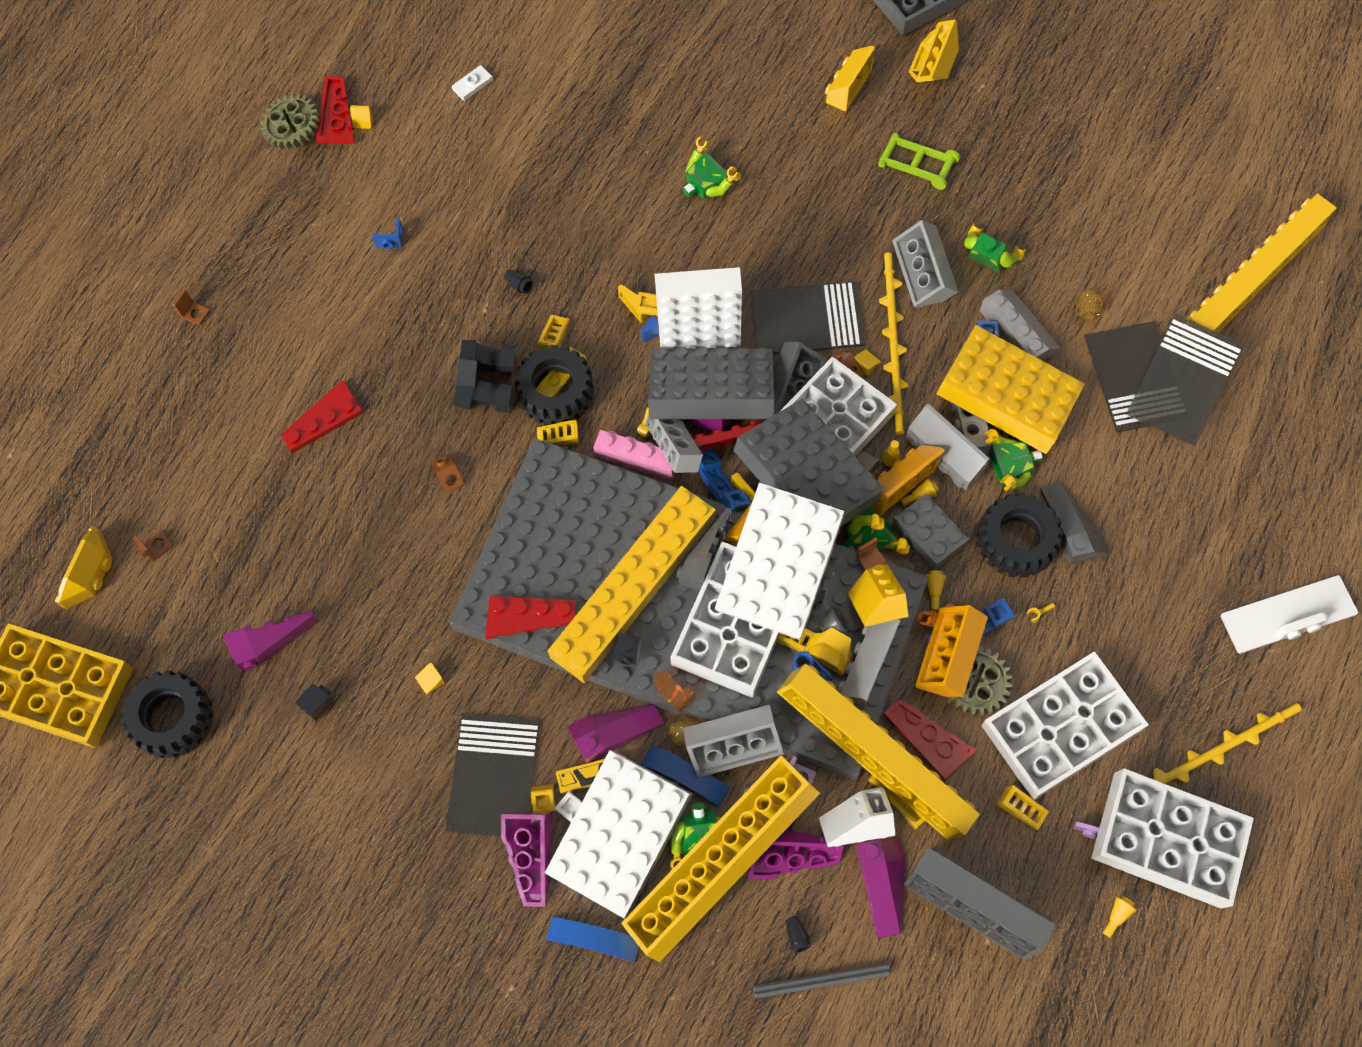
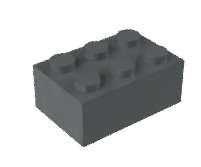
(930, 532)

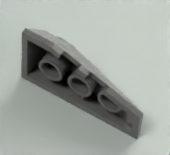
(793, 371)
(1080, 536)
(699, 561)

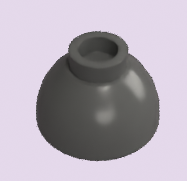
(834, 619)

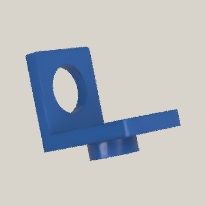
(389, 240)

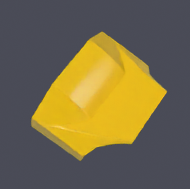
(831, 649)

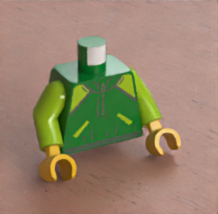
(706, 175)
(990, 251)
(1011, 460)
(870, 526)
(691, 830)

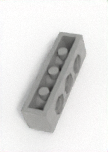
(972, 423)
(675, 444)

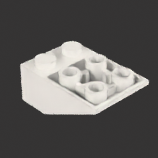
(859, 819)

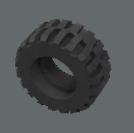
(558, 408)
(1028, 511)
(145, 700)

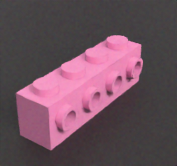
(632, 454)

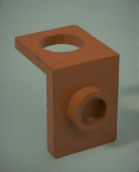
(185, 306)
(850, 362)
(445, 466)
(148, 549)
(869, 555)

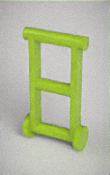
(937, 181)

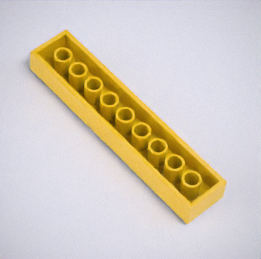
(1264, 264)
(632, 584)
(878, 752)
(719, 859)

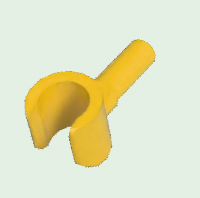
(642, 428)
(1039, 612)

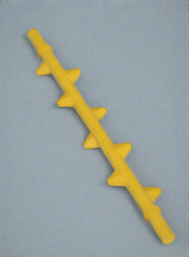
(895, 349)
(1230, 741)

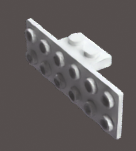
(1289, 614)

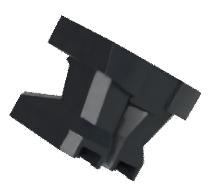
(477, 359)

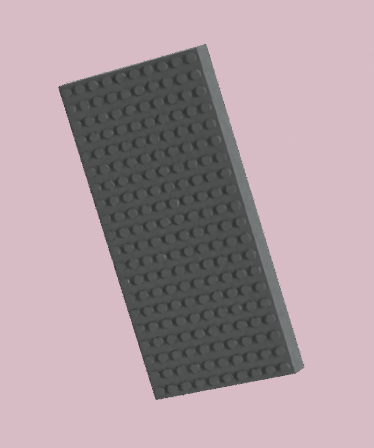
(572, 526)

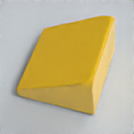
(361, 117)
(867, 361)
(429, 679)
(543, 798)

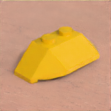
(936, 53)
(85, 570)

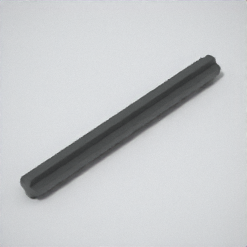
(821, 980)

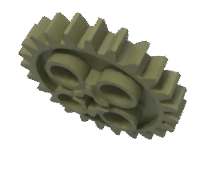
(277, 127)
(995, 689)

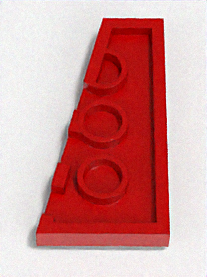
(325, 416)
(519, 615)

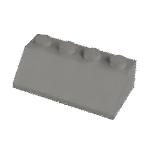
(925, 265)
(1018, 324)
(961, 457)
(868, 662)
(733, 741)

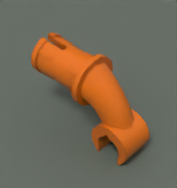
(929, 617)

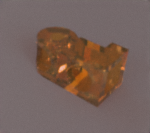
(672, 691)

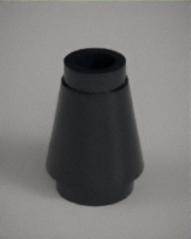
(519, 281)
(798, 937)

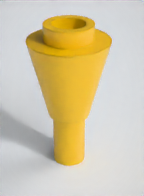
(891, 454)
(926, 487)
(935, 586)
(1121, 911)

